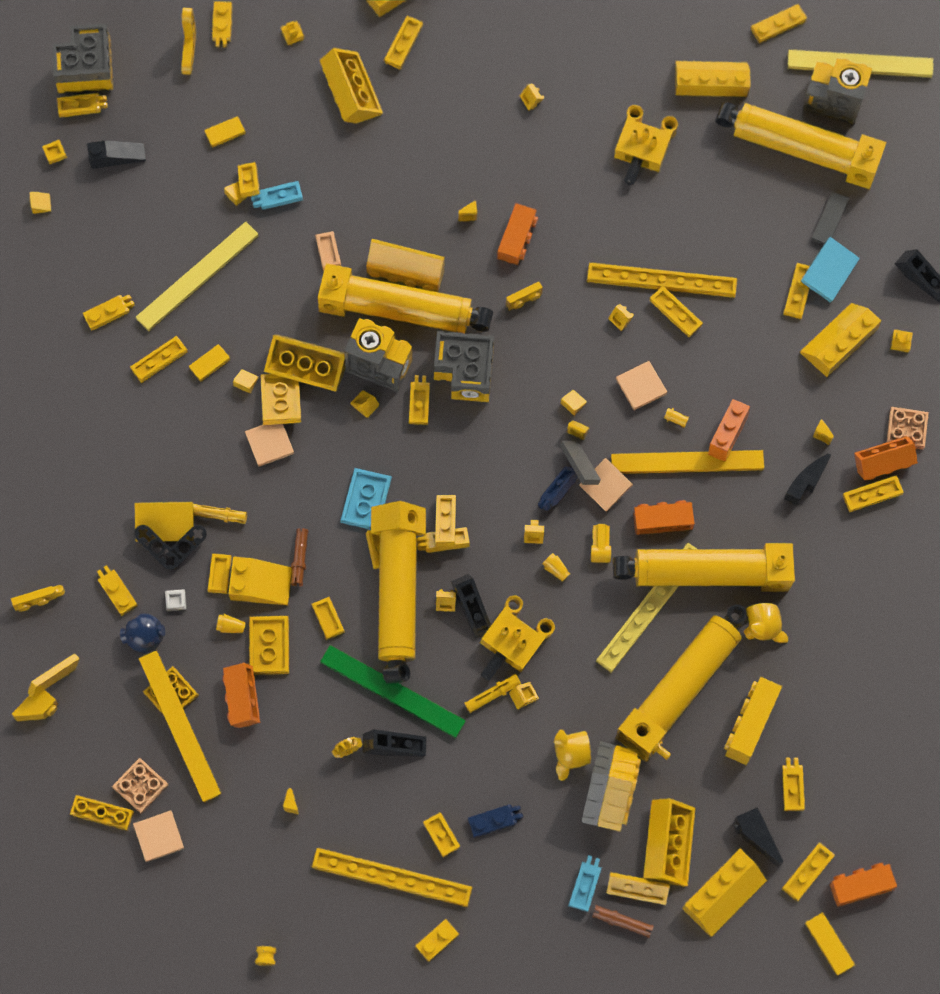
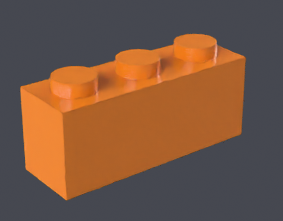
(517, 234)
(729, 430)
(886, 458)
(663, 517)
(241, 695)
(863, 884)

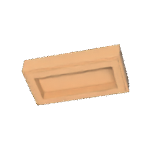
(328, 249)

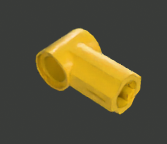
(600, 549)

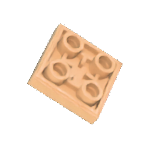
(641, 385)
(908, 423)
(269, 443)
(611, 487)
(140, 785)
(158, 836)

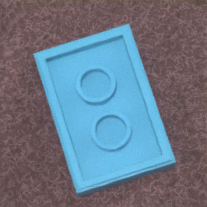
(830, 269)
(365, 491)

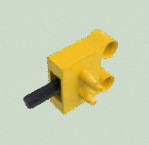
(643, 144)
(512, 639)

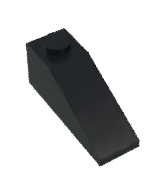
(114, 153)
(920, 272)
(471, 604)
(393, 744)
(756, 833)

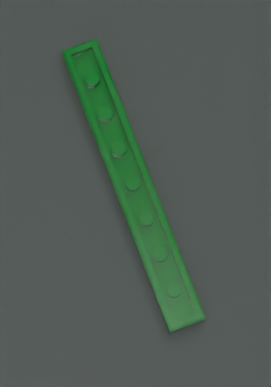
(394, 693)

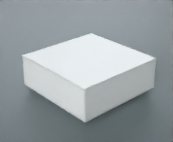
(175, 600)

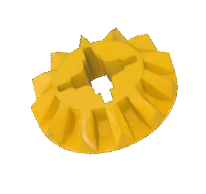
(347, 747)

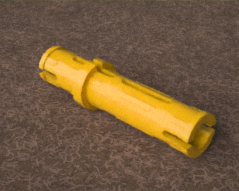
(220, 513)
(494, 692)

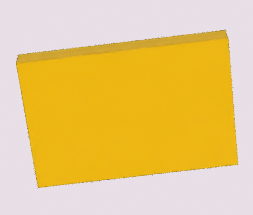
(280, 400)
(166, 519)
(269, 644)

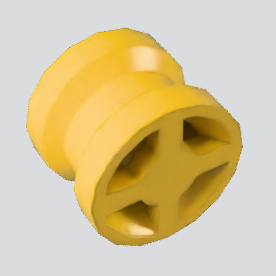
(265, 956)

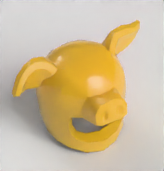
(765, 623)
(571, 752)

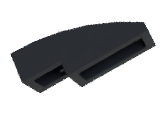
(807, 479)

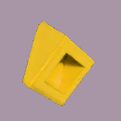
(233, 193)
(40, 202)
(468, 213)
(245, 381)
(573, 402)
(365, 403)
(577, 429)
(823, 433)
(523, 695)
(289, 802)

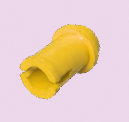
(676, 417)

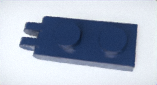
(558, 488)
(494, 820)

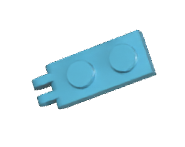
(278, 196)
(585, 885)

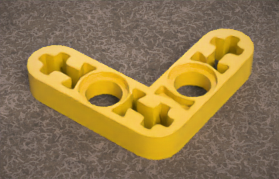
(189, 29)

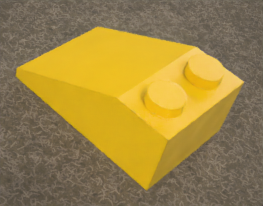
(259, 581)

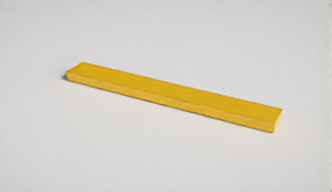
(657, 278)
(687, 462)
(180, 726)
(392, 877)

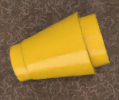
(556, 567)
(229, 624)

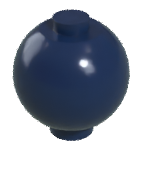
(143, 633)

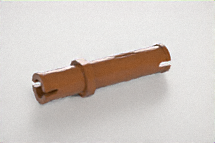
(299, 557)
(623, 921)

